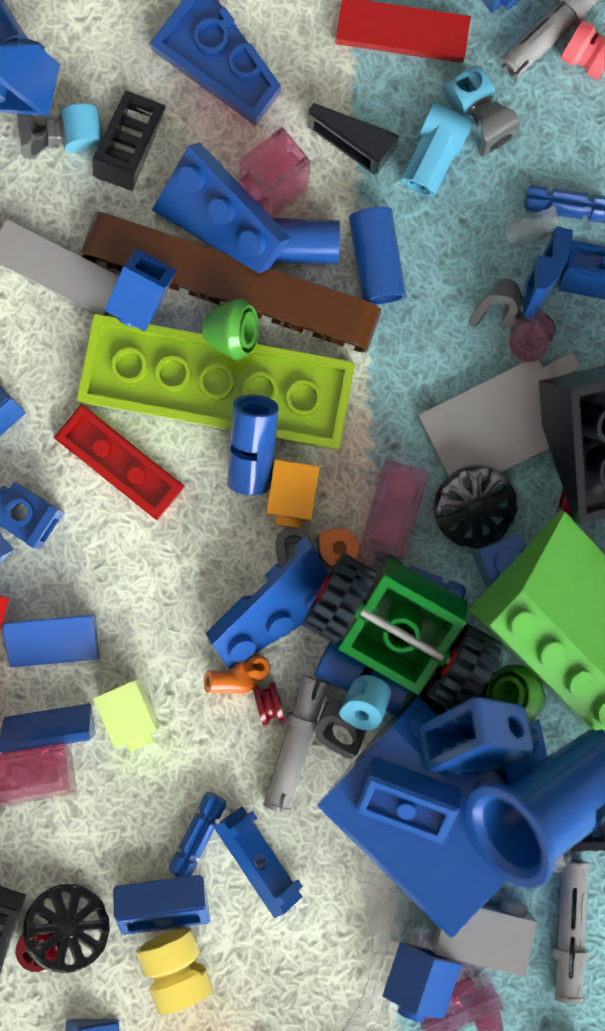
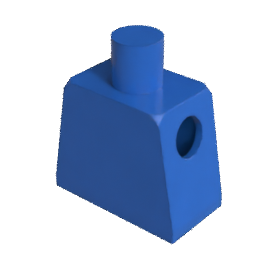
(498, 735)

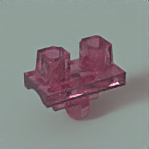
(478, 1006)

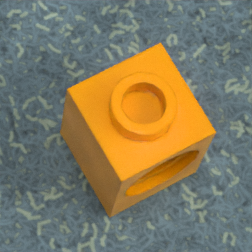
(292, 493)

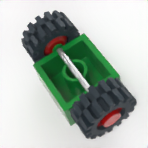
(404, 629)

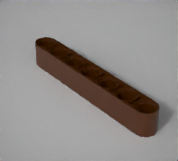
(220, 278)

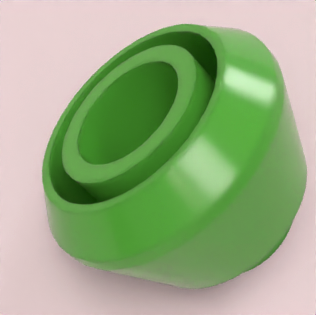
(232, 329)
(517, 686)

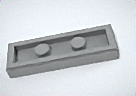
(55, 268)

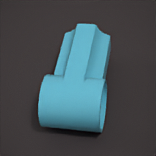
(439, 143)

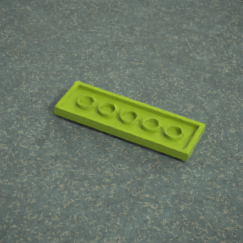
(185, 380)

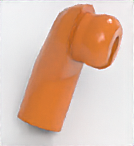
(239, 678)

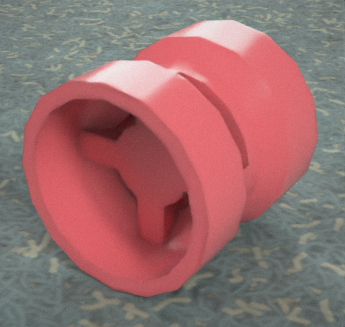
(587, 50)

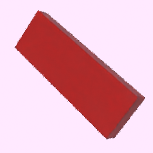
(403, 30)
(119, 462)

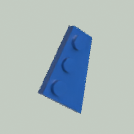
(214, 54)
(220, 211)
(272, 610)

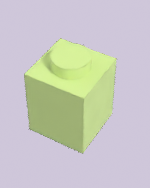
(127, 715)

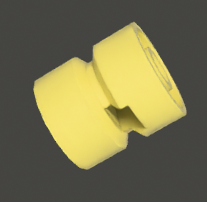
(176, 975)

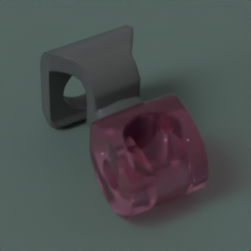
(528, 337)

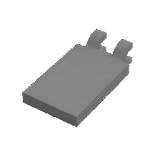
(494, 421)

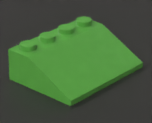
(553, 616)

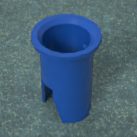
(541, 811)

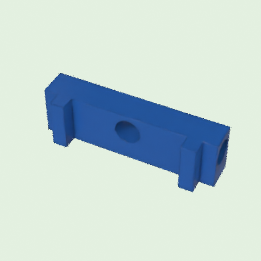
(269, 876)

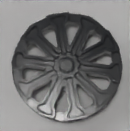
(475, 506)
(66, 928)

